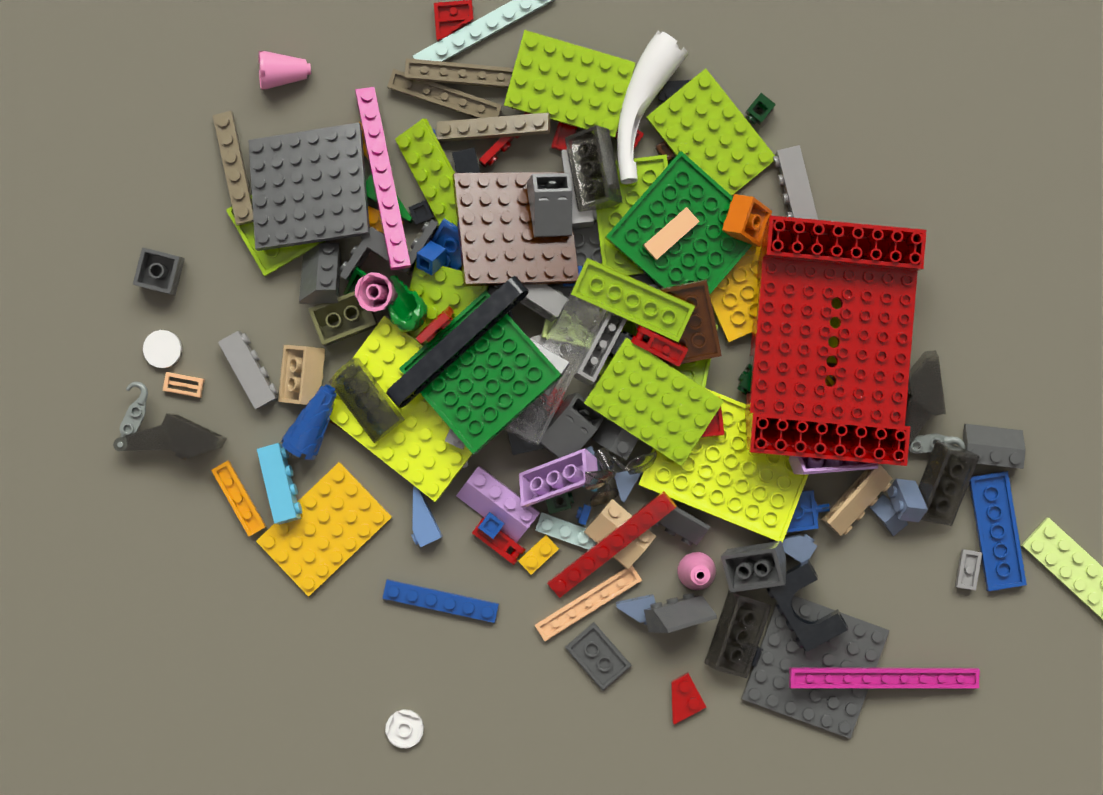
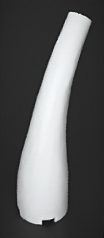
(650, 75)

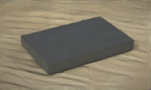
(598, 656)

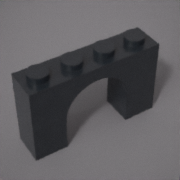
(809, 633)

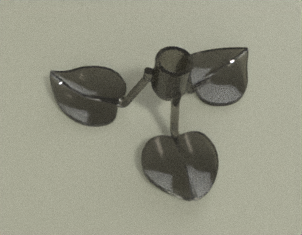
(606, 462)

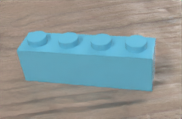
(279, 483)

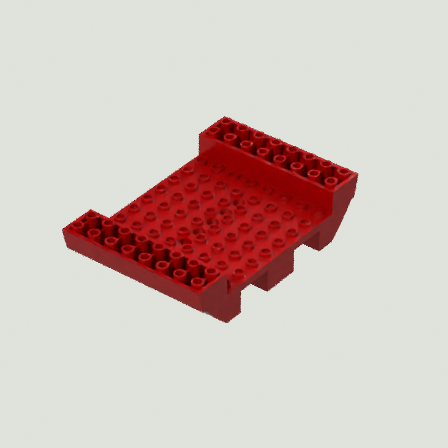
(800, 273)

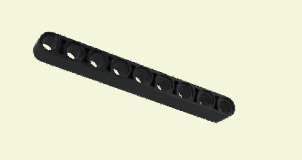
(457, 342)

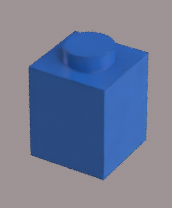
(431, 258)

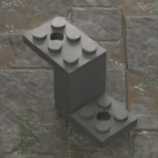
(376, 243)

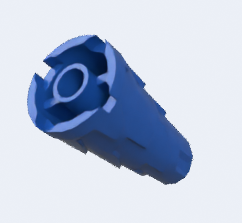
(309, 428)

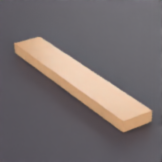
(587, 602)

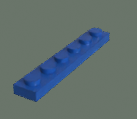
(440, 600)

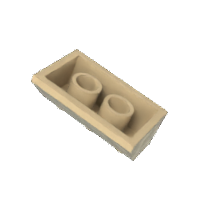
(300, 373)
(609, 519)

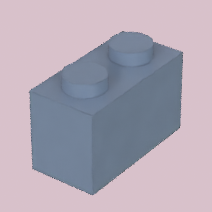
(907, 500)

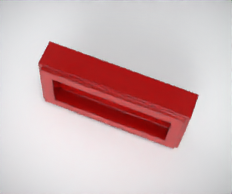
(563, 130)

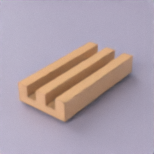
(199, 386)

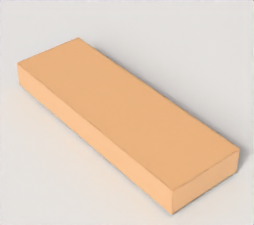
(671, 233)

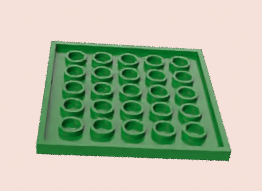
(703, 250)
(488, 381)

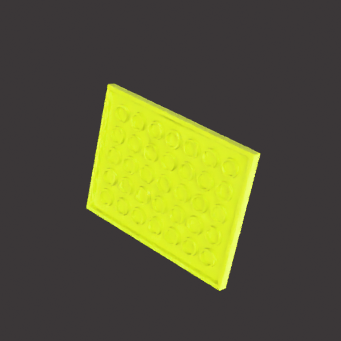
(418, 443)
(730, 481)

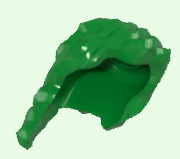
(408, 309)

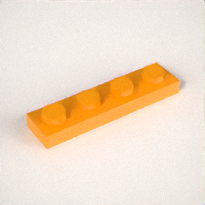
(238, 498)

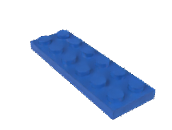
(997, 531)

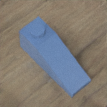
(423, 523)

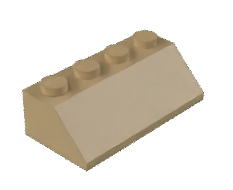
(857, 499)

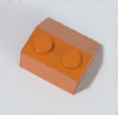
(746, 219)

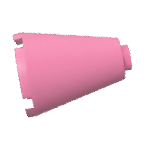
(280, 69)
(375, 292)
(691, 565)

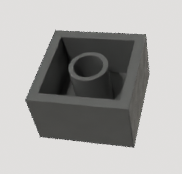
(158, 271)

